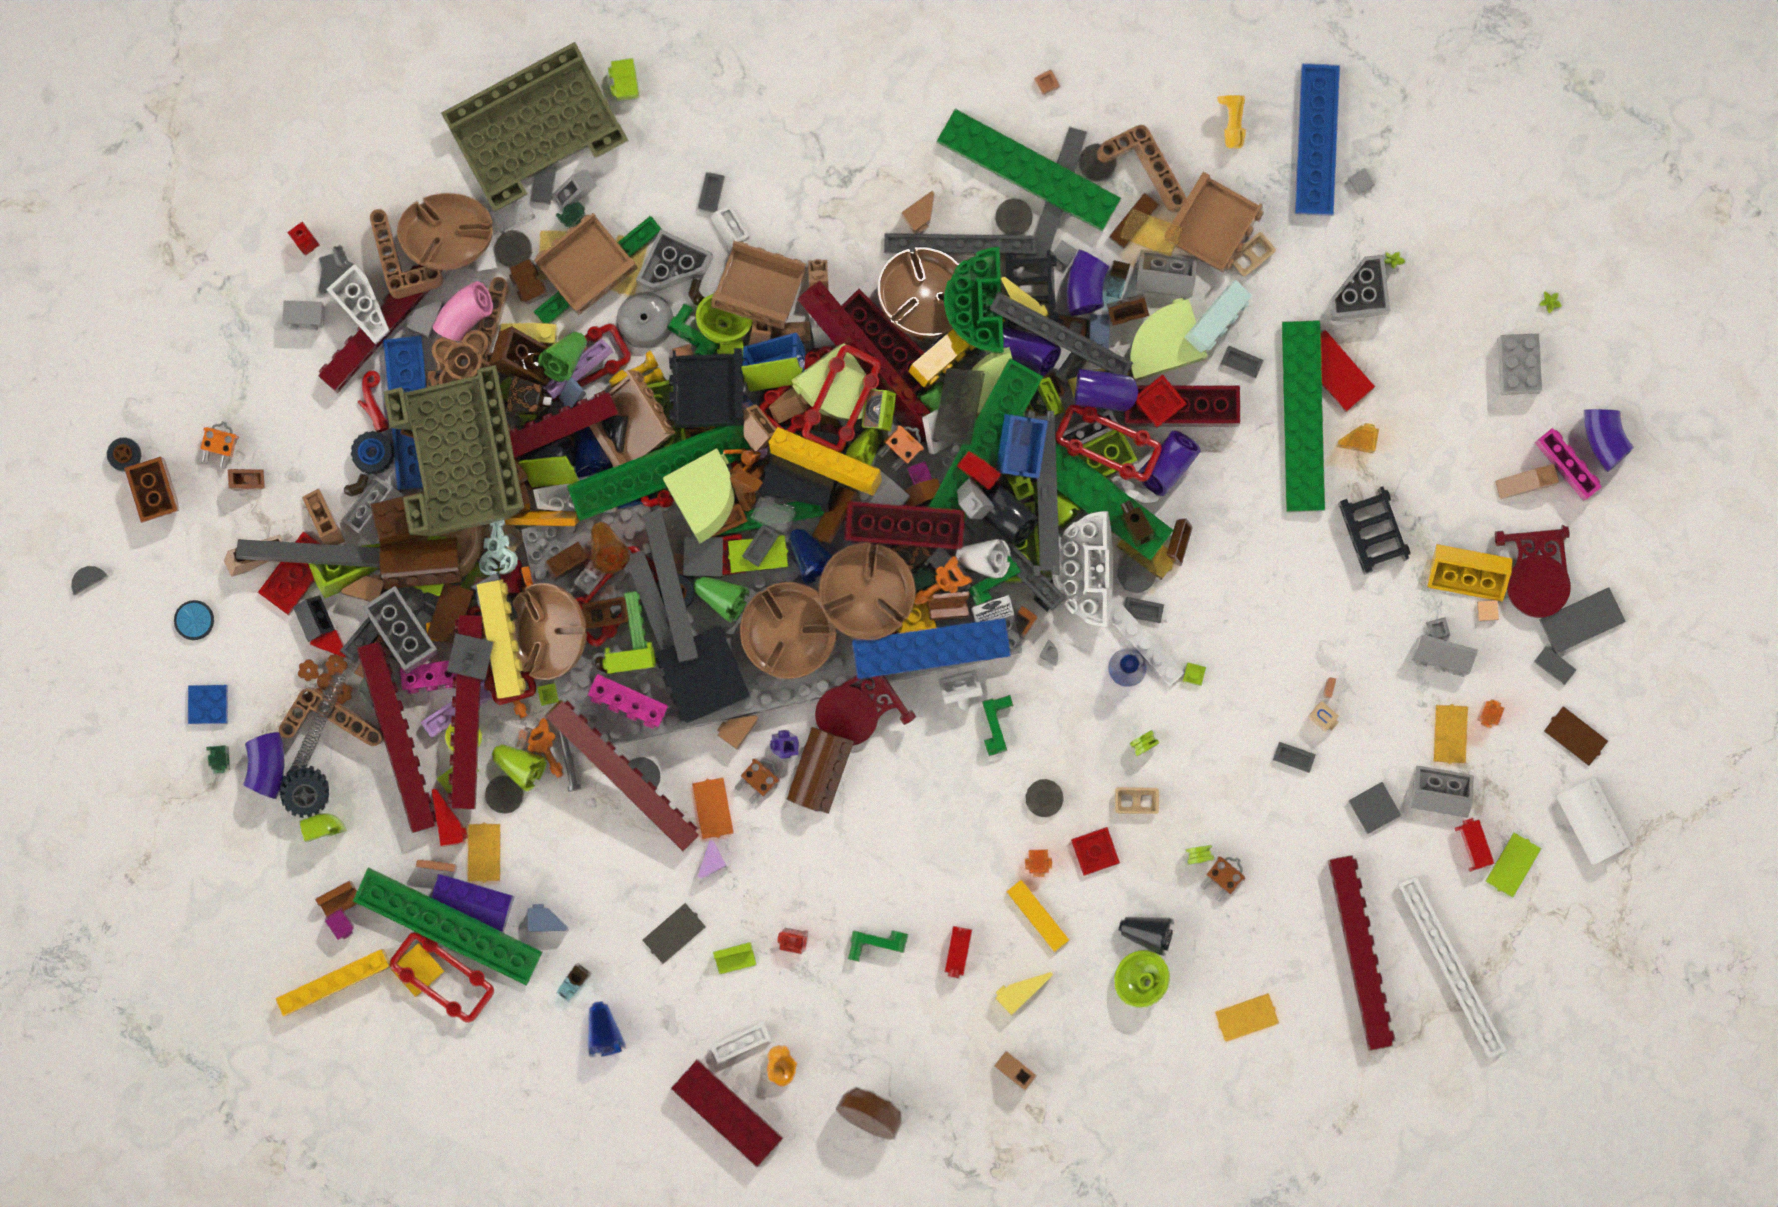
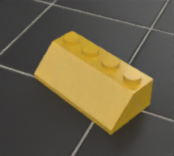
(1469, 572)

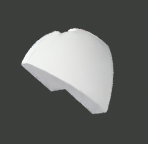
(1134, 491)

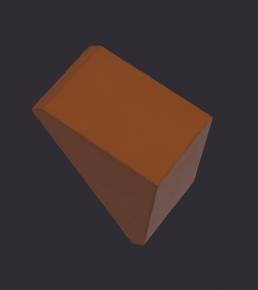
(922, 492)

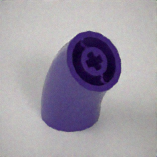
(1086, 284)
(1031, 350)
(1105, 390)
(1606, 436)
(1175, 458)
(265, 764)

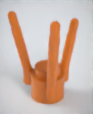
(747, 456)

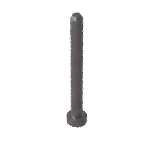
(568, 763)

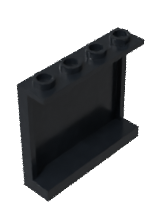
(707, 390)
(797, 483)
(705, 682)

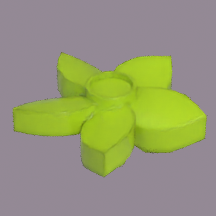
(1394, 259)
(1551, 301)

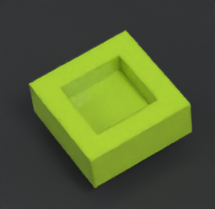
(1194, 674)
(548, 694)

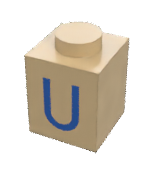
(1324, 717)

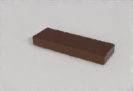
(1145, 205)

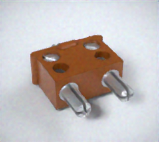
(760, 776)
(1226, 874)

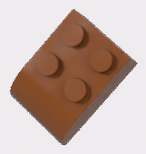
(152, 489)

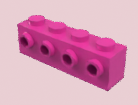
(1568, 464)
(428, 677)
(627, 700)

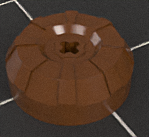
(870, 1113)

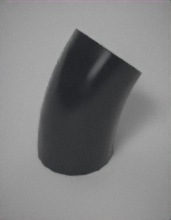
(1009, 514)

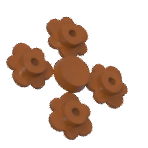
(323, 679)

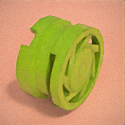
(1144, 743)
(1199, 854)

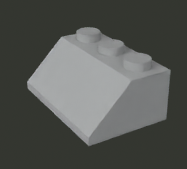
(1166, 274)
(887, 493)
(359, 515)
(1444, 655)
(1442, 791)

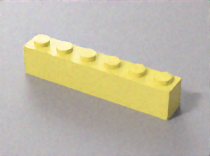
(500, 630)

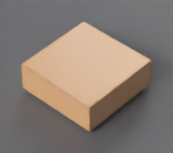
(1487, 610)

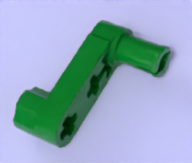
(689, 334)
(980, 591)
(995, 744)
(896, 943)

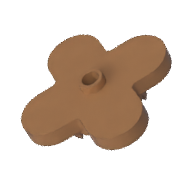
(451, 354)

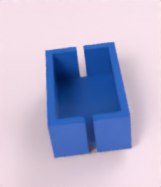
(775, 349)
(1021, 446)

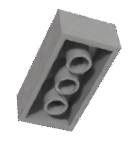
(400, 630)

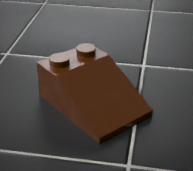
(518, 356)

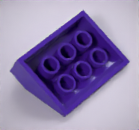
(474, 900)

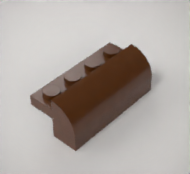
(420, 563)
(820, 770)

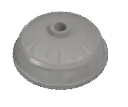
(646, 332)

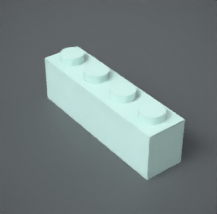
(1218, 316)

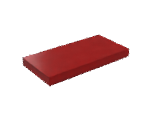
(1341, 375)
(289, 581)

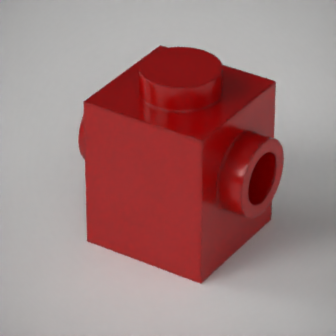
(303, 238)

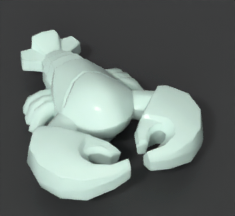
(498, 550)

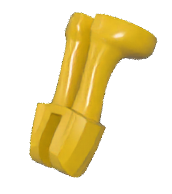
(1234, 133)
(649, 363)

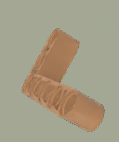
(1147, 161)
(392, 261)
(496, 315)
(347, 725)

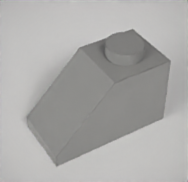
(574, 188)
(423, 319)
(973, 500)

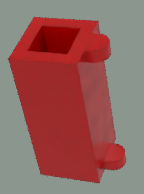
(1475, 844)
(958, 952)

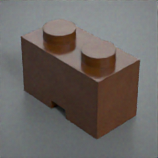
(525, 278)
(1127, 309)
(566, 561)

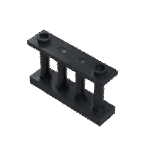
(1014, 263)
(1354, 527)

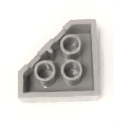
(672, 262)
(1362, 292)

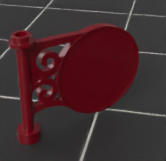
(1538, 582)
(853, 712)

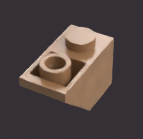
(818, 271)
(1015, 1070)

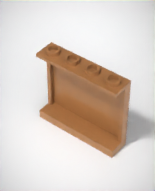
(1216, 223)
(585, 263)
(759, 285)
(646, 422)

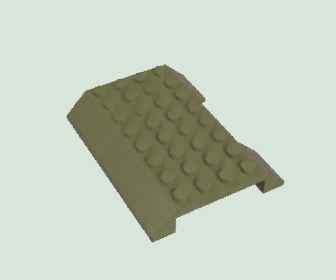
(532, 124)
(460, 454)

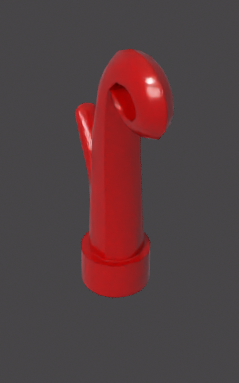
(371, 407)

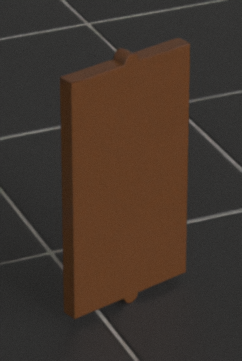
(831, 521)
(451, 603)
(1576, 736)

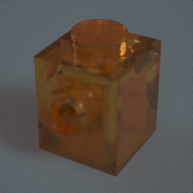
(1490, 713)
(1038, 862)

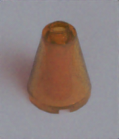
(607, 549)

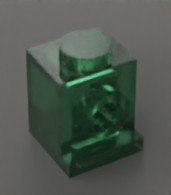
(571, 214)
(924, 578)
(219, 758)

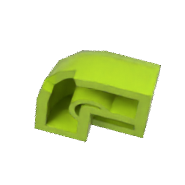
(321, 826)

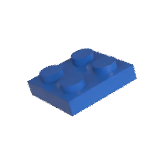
(207, 704)

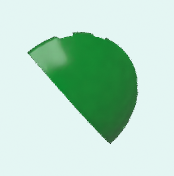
(970, 297)

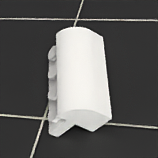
(1593, 820)

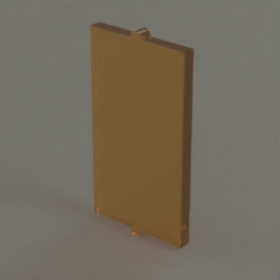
(713, 808)

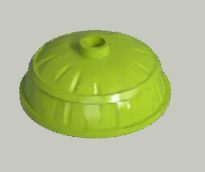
(710, 321)
(1134, 973)

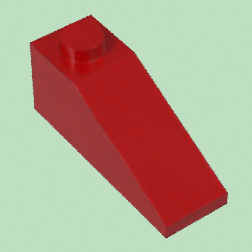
(449, 826)

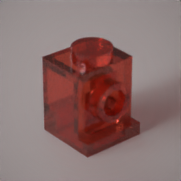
(788, 945)

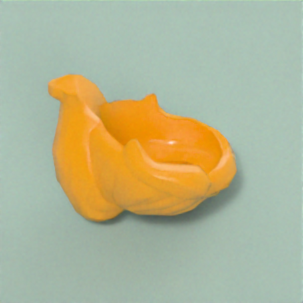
(781, 1065)

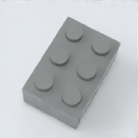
(1519, 364)

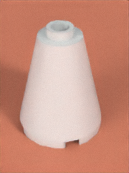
(985, 558)

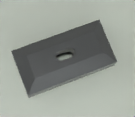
(1070, 368)

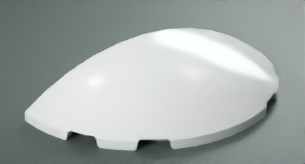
(1087, 568)

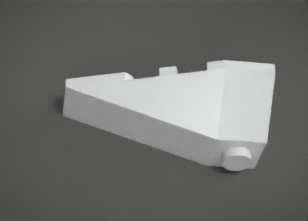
(359, 301)
(557, 498)

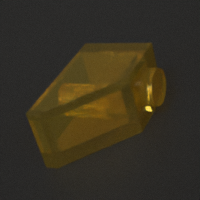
(1360, 439)

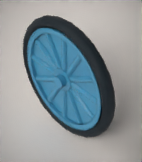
(194, 620)

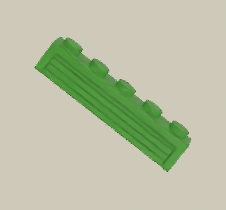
(635, 621)

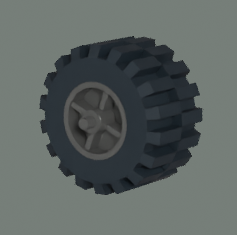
(304, 791)

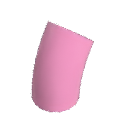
(463, 311)

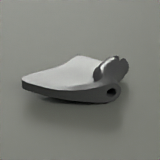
(332, 268)

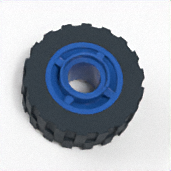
(364, 444)

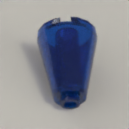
(589, 454)
(809, 555)
(1126, 675)
(603, 1031)

